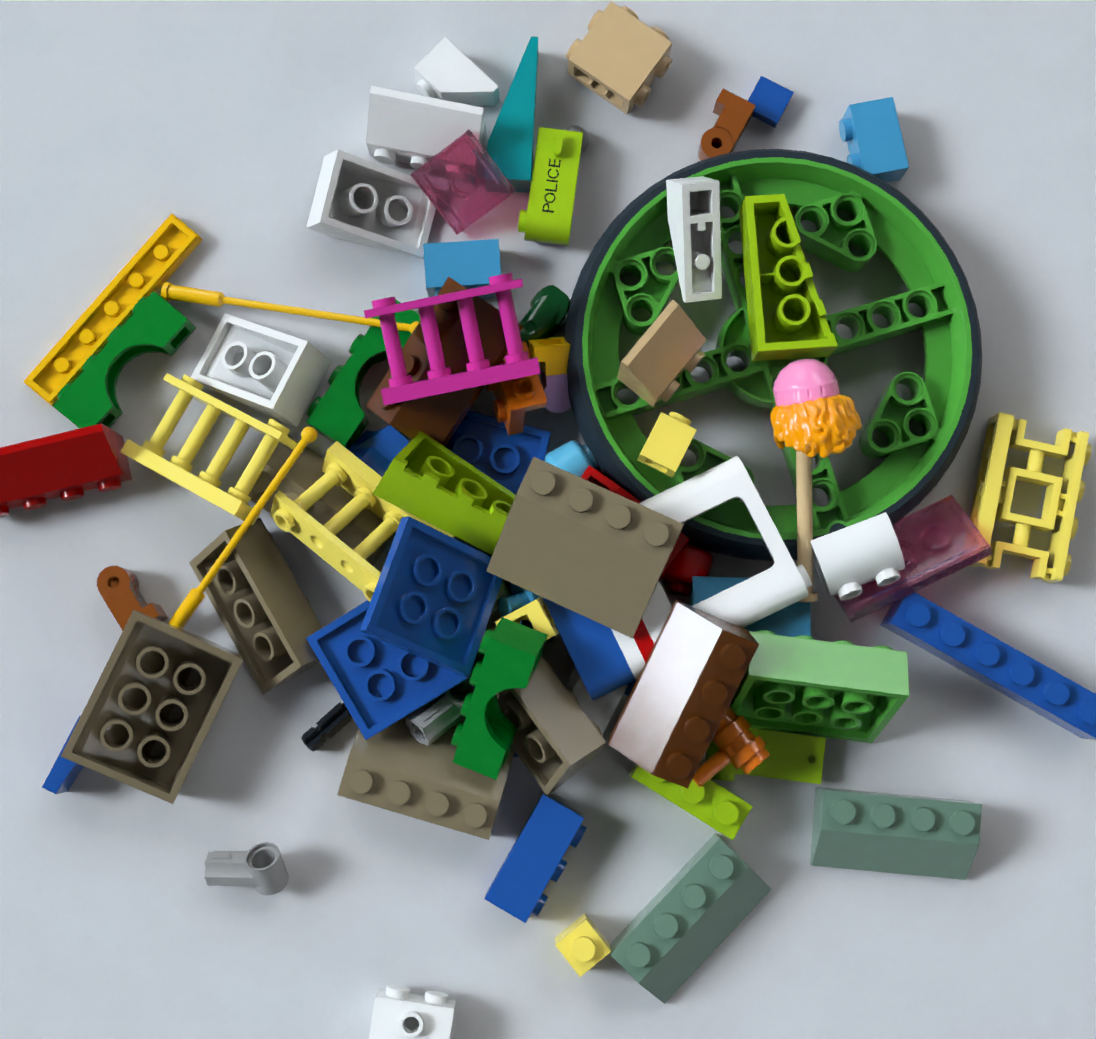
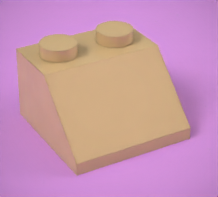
(662, 355)

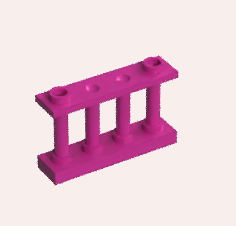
(440, 378)

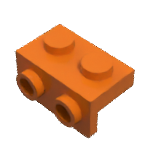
(517, 397)

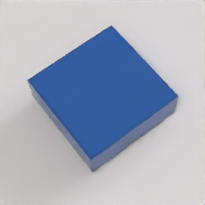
(770, 101)

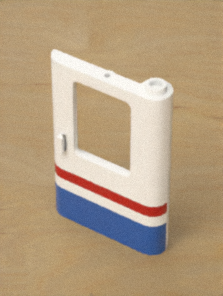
(613, 659)

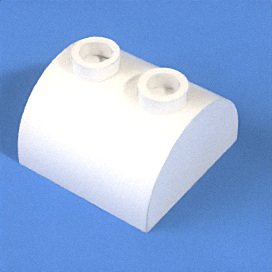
(858, 556)

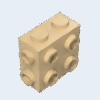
(619, 57)

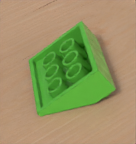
(821, 687)

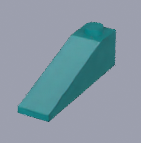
(513, 132)

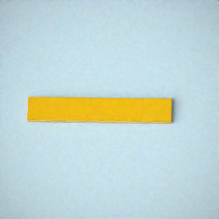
(113, 307)

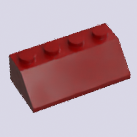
(61, 467)

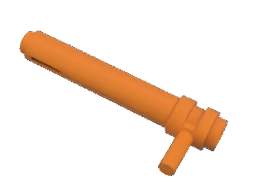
(736, 746)

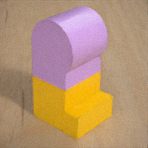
(553, 360)

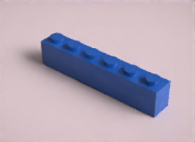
(994, 663)

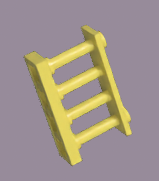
(359, 480)
(208, 482)

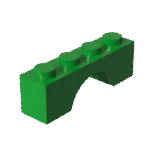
(151, 329)
(339, 411)
(508, 663)

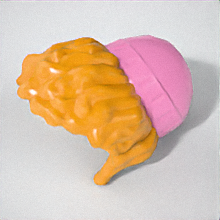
(812, 411)

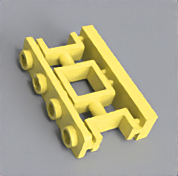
(996, 488)

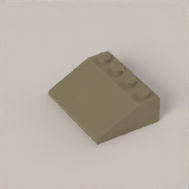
(584, 547)
(153, 706)
(422, 780)

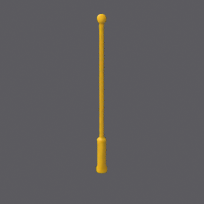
(218, 299)
(197, 595)

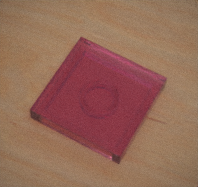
(463, 182)

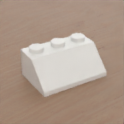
(416, 126)

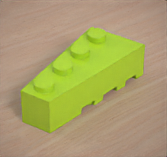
(780, 293)
(446, 492)

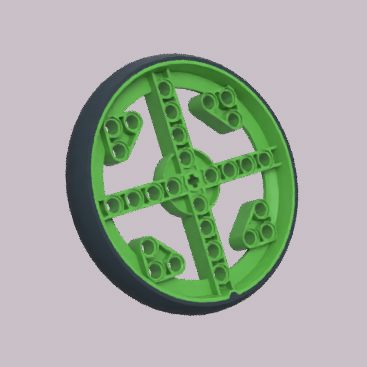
(880, 221)

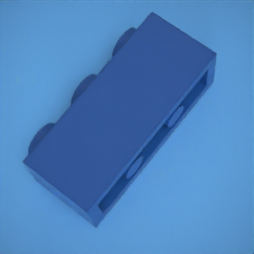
(536, 858)

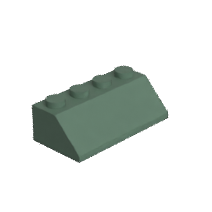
(894, 833)
(688, 919)

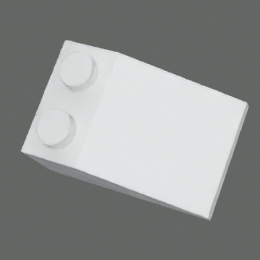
(371, 205)
(262, 368)

